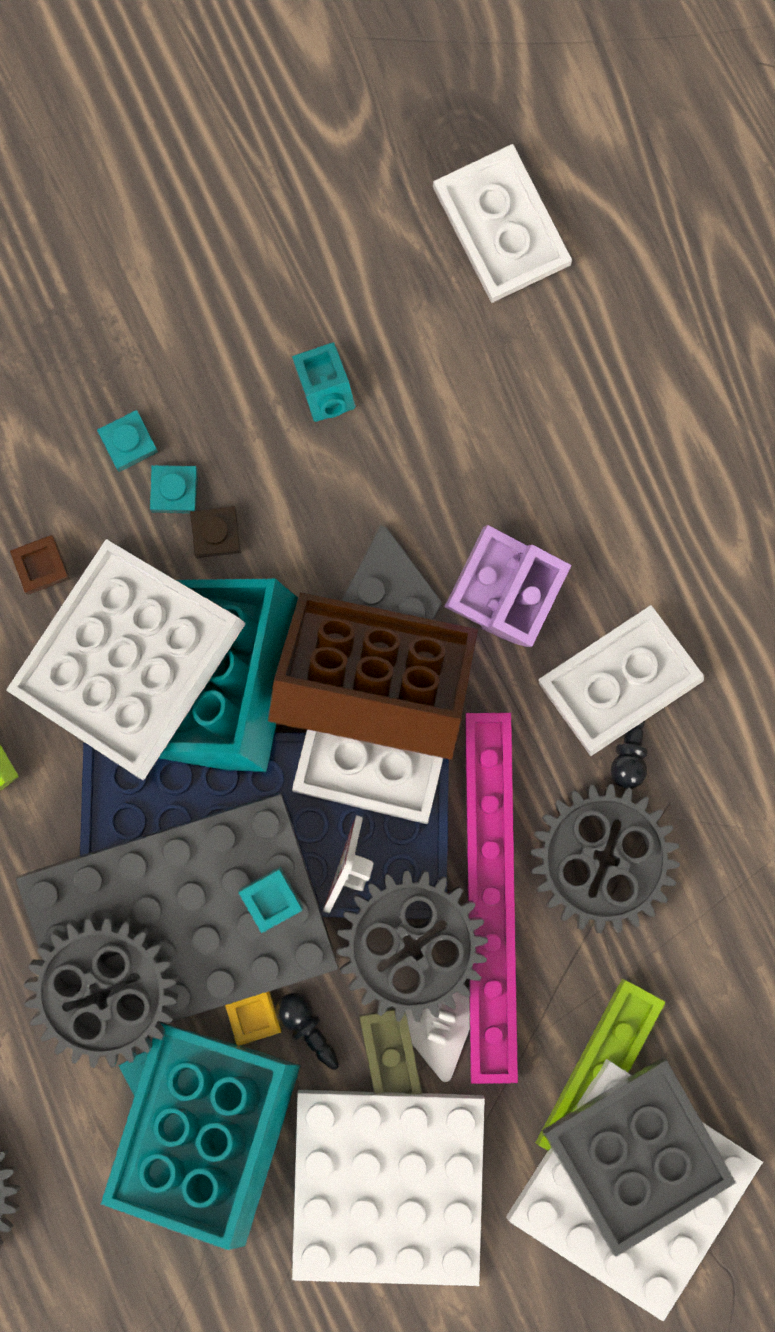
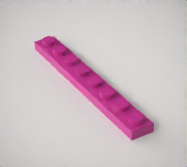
(492, 890)

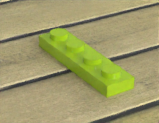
(615, 1038)

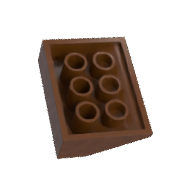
(373, 675)

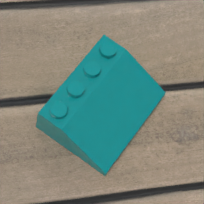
(231, 715)
(201, 1136)

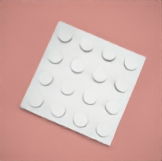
(125, 658)
(388, 1187)
(655, 1268)

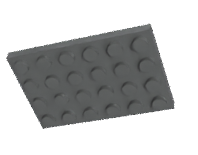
(187, 895)

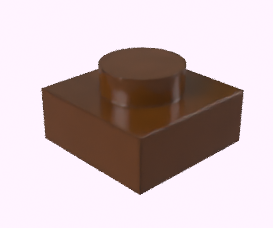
(39, 564)

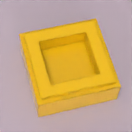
(253, 1018)

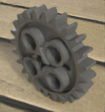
(643, 873)
(83, 954)
(435, 980)

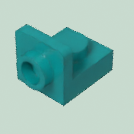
(324, 382)

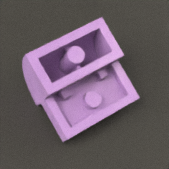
(507, 587)

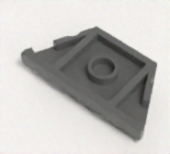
(391, 581)

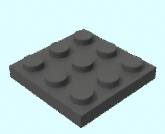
(639, 1156)

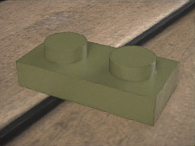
(390, 1053)

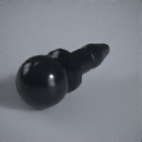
(628, 767)
(295, 1013)

